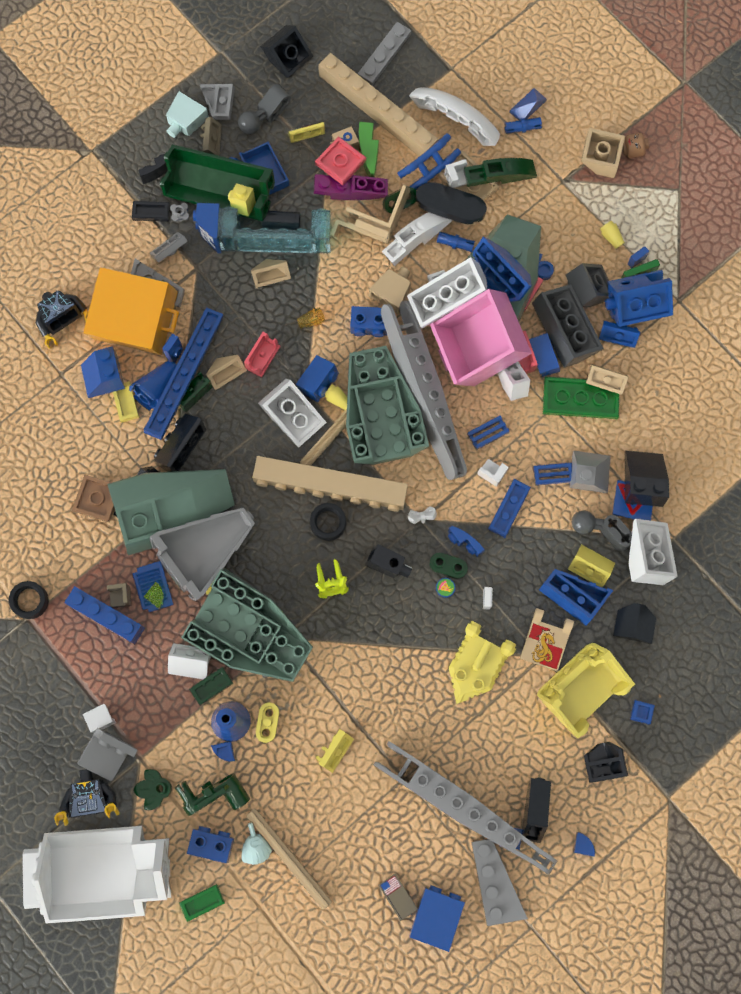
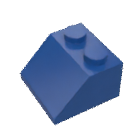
(102, 372)

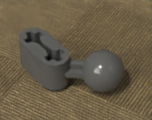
(269, 108)
(585, 522)

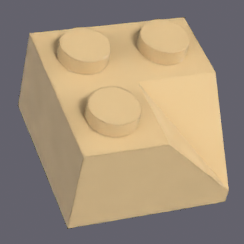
(602, 152)

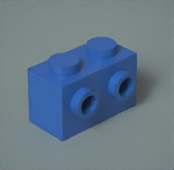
(367, 321)
(317, 378)
(210, 845)

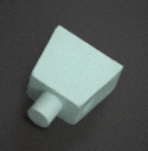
(185, 115)

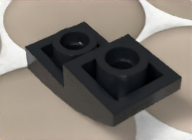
(151, 173)

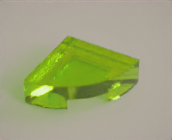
(155, 595)

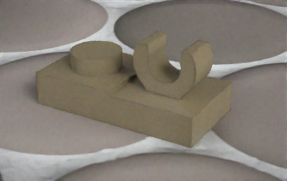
(212, 136)

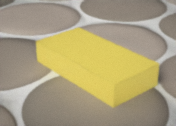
(126, 404)

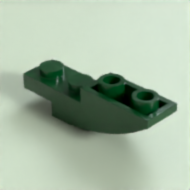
(501, 169)

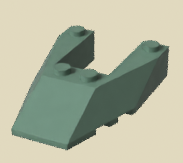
(523, 243)

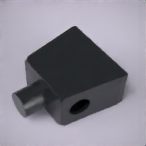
(380, 558)

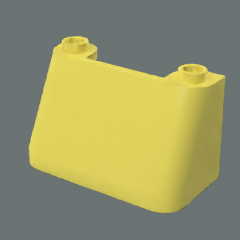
(584, 686)

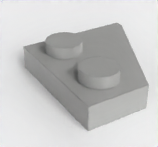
(219, 99)

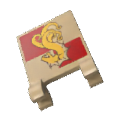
(546, 642)

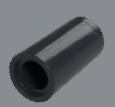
(282, 219)

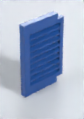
(144, 580)

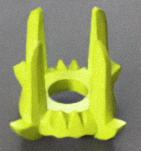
(326, 588)

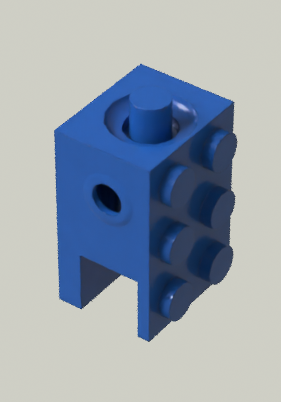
(639, 298)

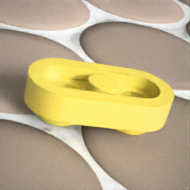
(265, 722)

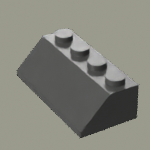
(567, 325)

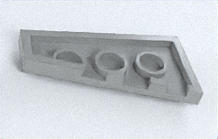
(496, 889)

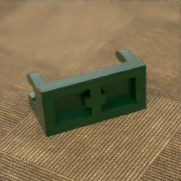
(197, 389)

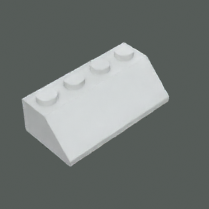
(448, 292)

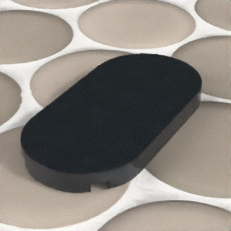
(450, 203)

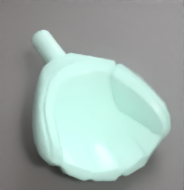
(255, 848)

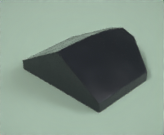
(635, 623)
(605, 762)

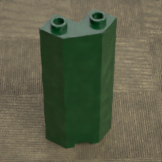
(209, 179)

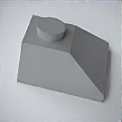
(590, 471)

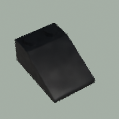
(646, 479)

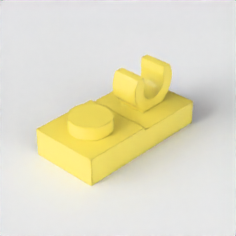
(336, 750)

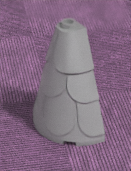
(201, 548)

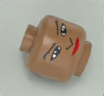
(635, 145)

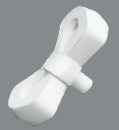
(429, 514)

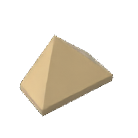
(270, 272)
(225, 370)

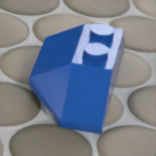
(502, 270)

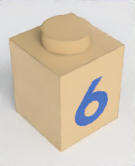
(348, 136)

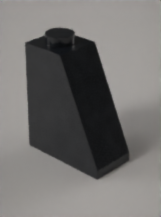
(536, 809)

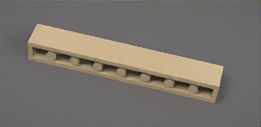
(376, 105)
(330, 483)

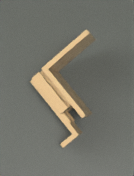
(372, 226)

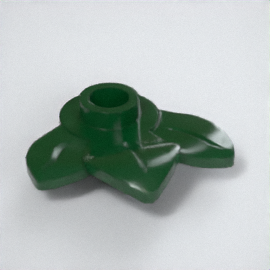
(149, 789)

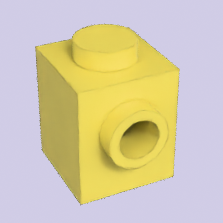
(242, 199)

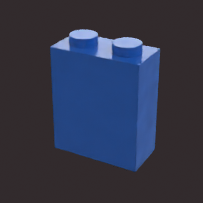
(437, 918)

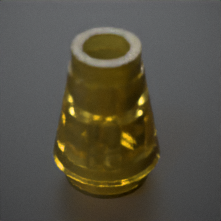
(311, 318)

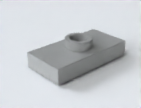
(168, 247)

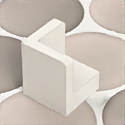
(455, 174)
(492, 472)
(98, 718)

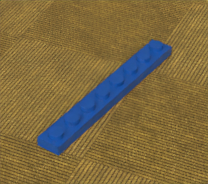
(183, 374)

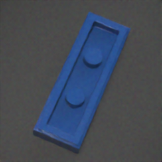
(509, 508)

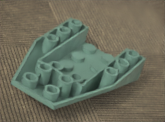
(247, 630)

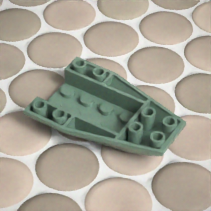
(381, 410)
(166, 501)

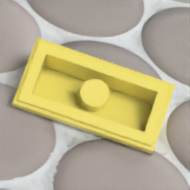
(306, 132)

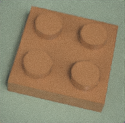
(94, 499)

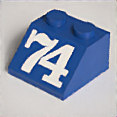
(207, 222)

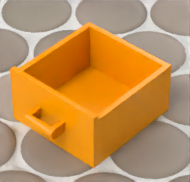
(131, 311)

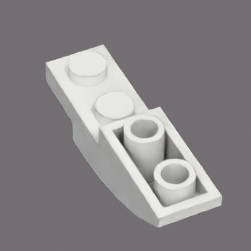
(416, 232)

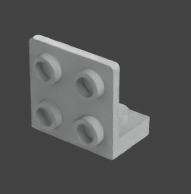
(105, 754)

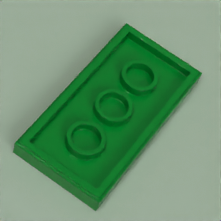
(578, 399)

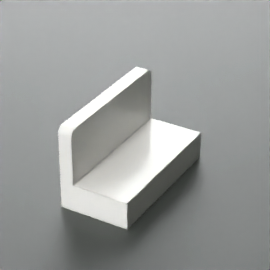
(188, 661)

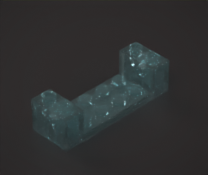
(283, 240)

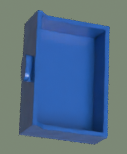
(265, 157)

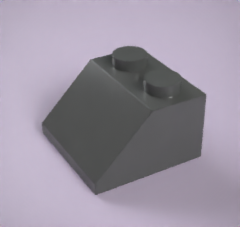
(589, 284)

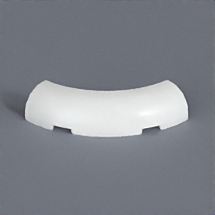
(458, 111)

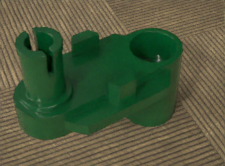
(228, 786)

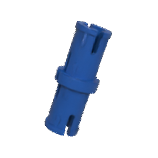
(523, 125)
(455, 241)

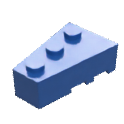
(574, 595)

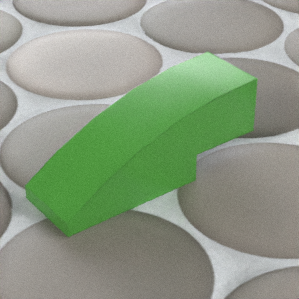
(368, 147)

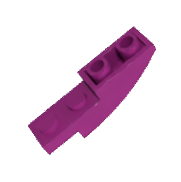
(354, 189)

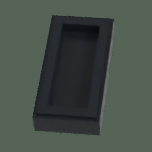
(150, 211)

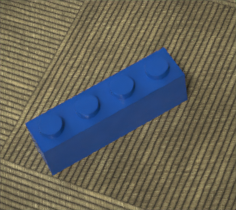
(104, 615)

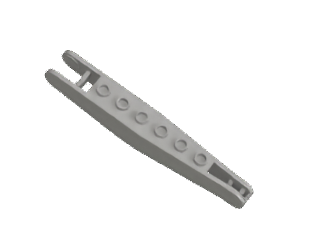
(423, 381)
(464, 808)

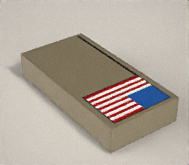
(397, 897)

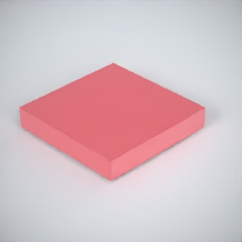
(340, 160)

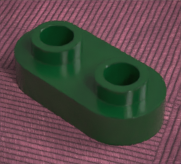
(394, 196)
(448, 565)

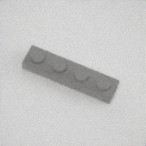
(384, 53)

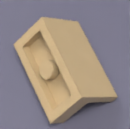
(607, 379)

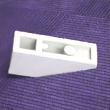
(514, 381)

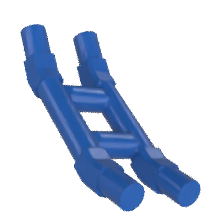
(419, 162)

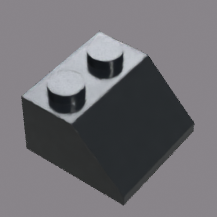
(287, 50)

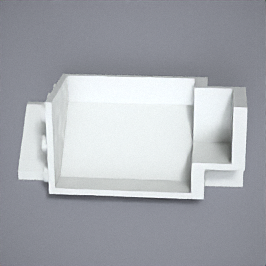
(95, 874)

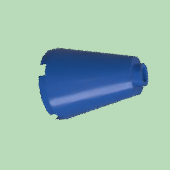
(151, 386)
(237, 725)

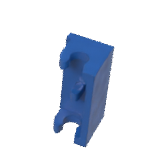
(544, 355)

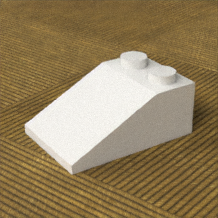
(292, 412)
(651, 553)

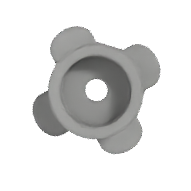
(179, 216)

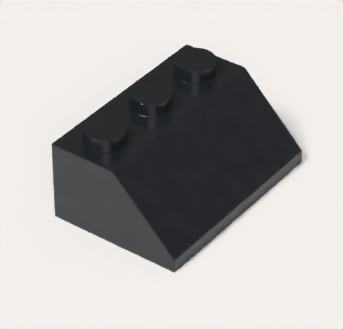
(180, 443)

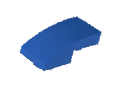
(460, 537)

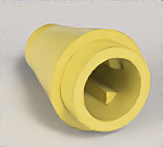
(612, 234)
(336, 396)

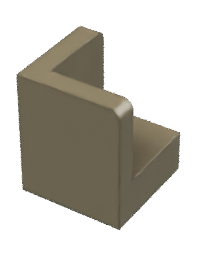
(119, 595)

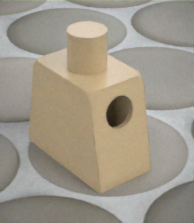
(391, 288)

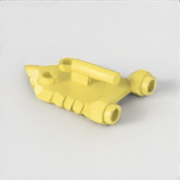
(477, 664)

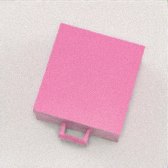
(480, 338)

